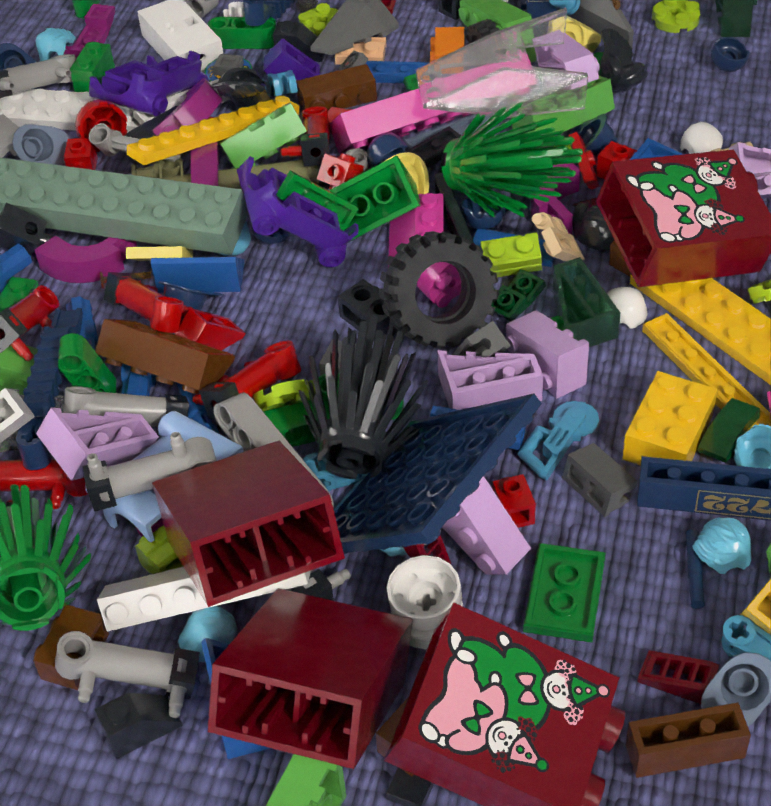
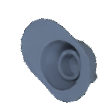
(40, 144)
(741, 680)

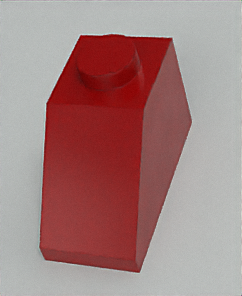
(210, 329)

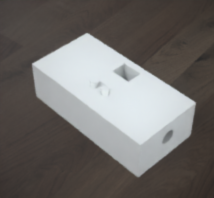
(176, 29)

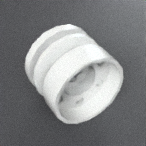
(423, 591)

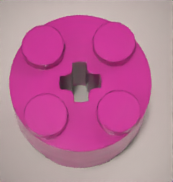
(440, 283)

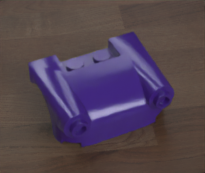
(149, 84)
(295, 214)

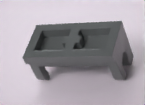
(484, 342)
(598, 478)

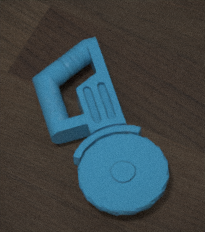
(567, 425)

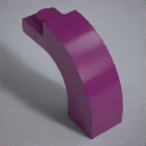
(197, 106)
(554, 206)
(82, 263)

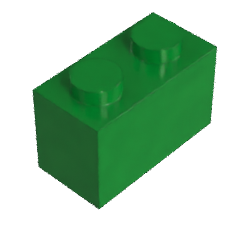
(92, 61)

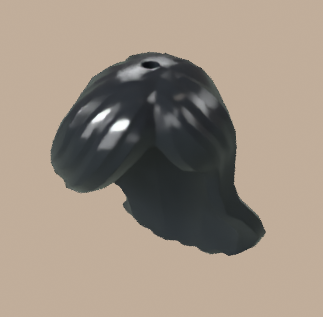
(618, 64)
(243, 87)
(591, 226)

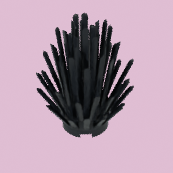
(368, 397)

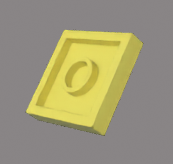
(147, 253)

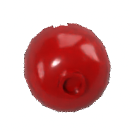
(99, 112)

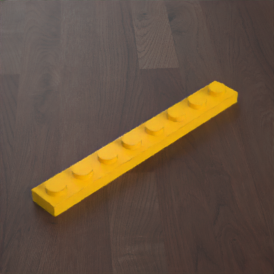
(202, 133)

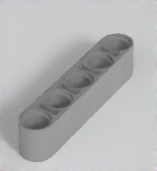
(250, 427)

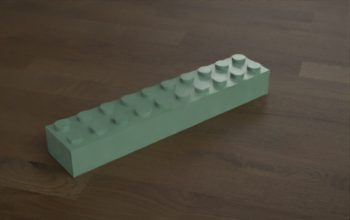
(126, 205)

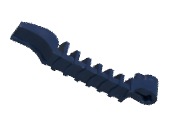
(259, 11)
(43, 387)

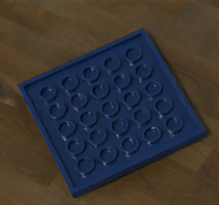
(430, 476)

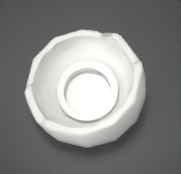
(701, 138)
(630, 304)

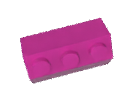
(418, 221)

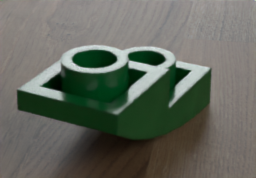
(518, 295)
(725, 429)

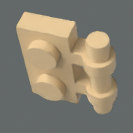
(557, 240)

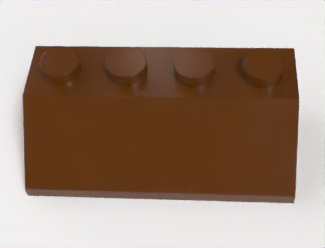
(162, 354)

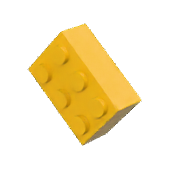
(670, 420)

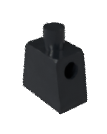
(21, 228)

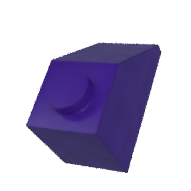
(287, 57)

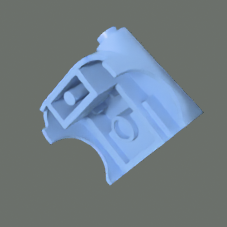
(143, 507)

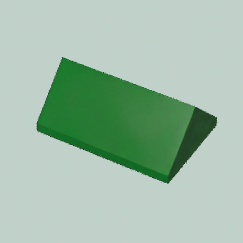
(380, 195)

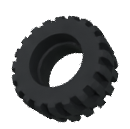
(471, 305)

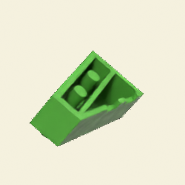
(264, 136)

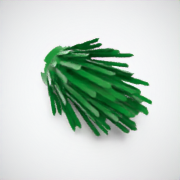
(508, 161)
(30, 572)

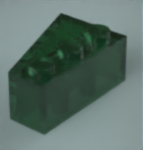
(735, 17)
(584, 304)

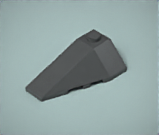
(603, 15)
(355, 23)

